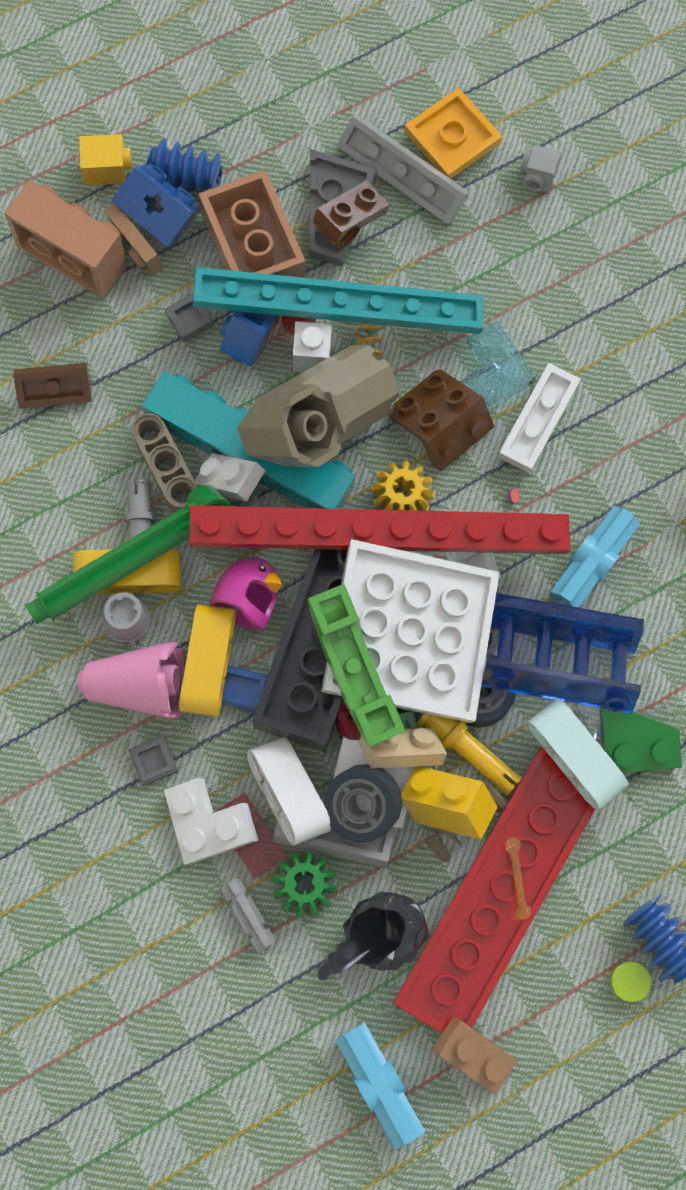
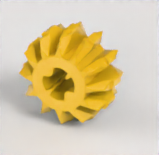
(407, 481)

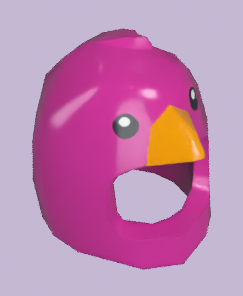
(250, 589)

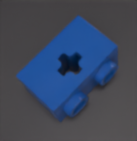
(138, 202)

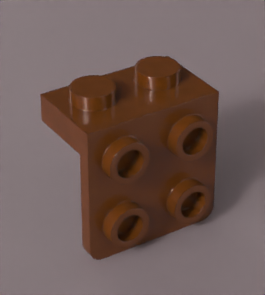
(443, 416)

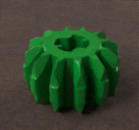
(291, 885)

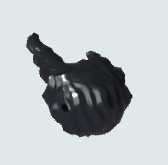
(379, 934)

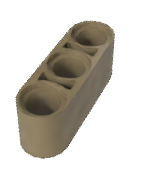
(160, 450)

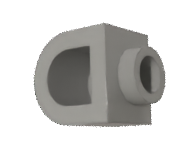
(540, 168)

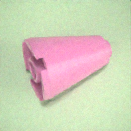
(138, 680)

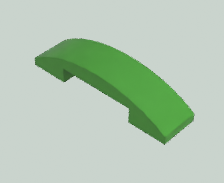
(353, 667)

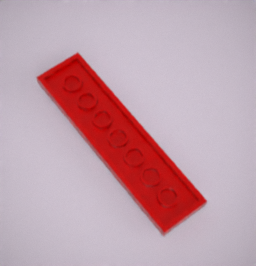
(481, 923)

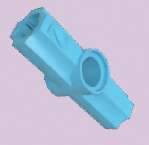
(594, 558)
(380, 1086)

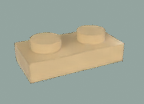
(406, 749)

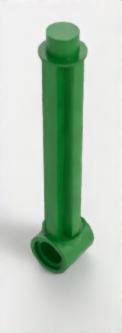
(122, 559)

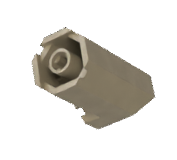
(320, 409)

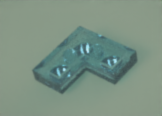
(503, 366)

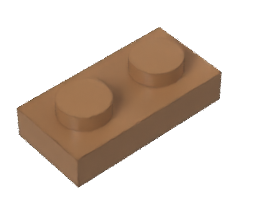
(140, 252)
(474, 1055)

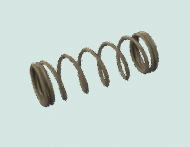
(437, 845)

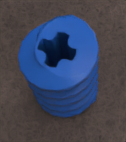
(186, 168)
(660, 938)

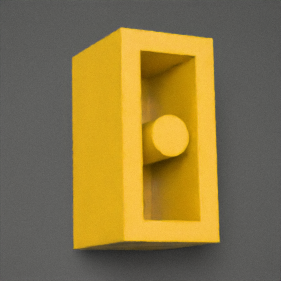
(448, 802)

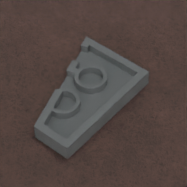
(328, 179)

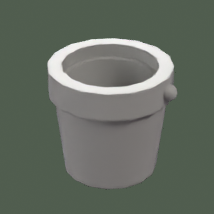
(126, 618)

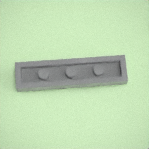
(403, 169)

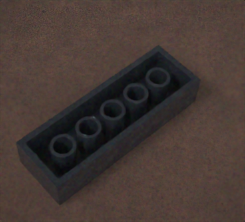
(292, 694)

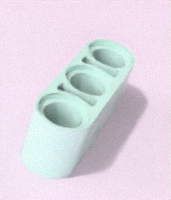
(577, 754)

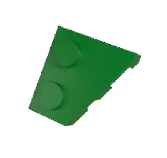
(639, 742)

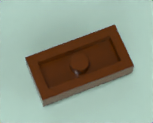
(52, 385)

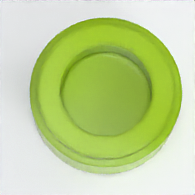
(630, 982)

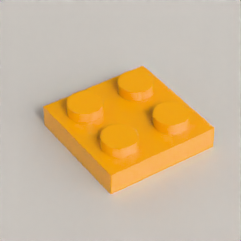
(453, 134)

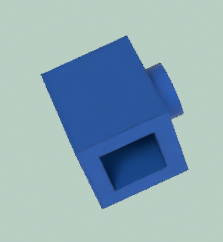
(246, 335)

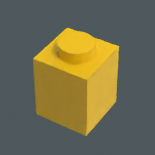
(104, 159)

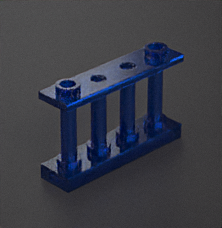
(571, 625)

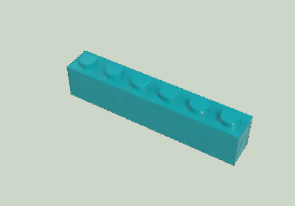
(212, 427)

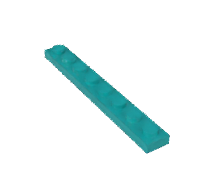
(337, 300)

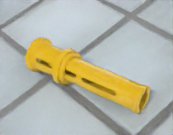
(455, 735)

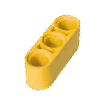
(157, 576)
(207, 660)

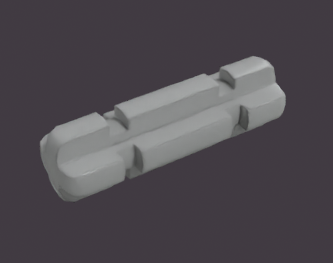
(247, 915)

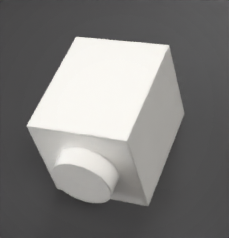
(310, 345)

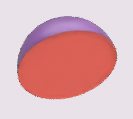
(513, 495)

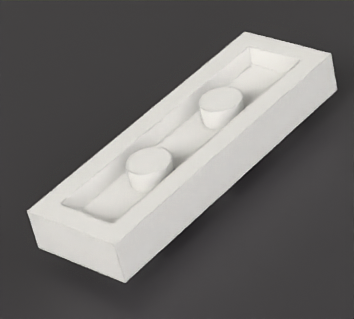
(539, 418)

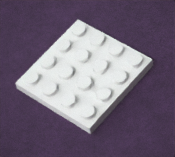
(421, 626)

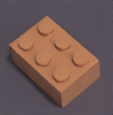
(251, 228)
(67, 238)

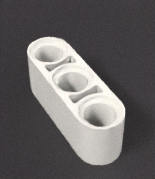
(288, 791)

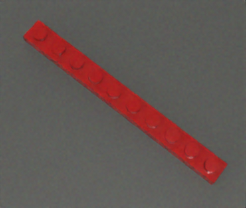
(388, 528)

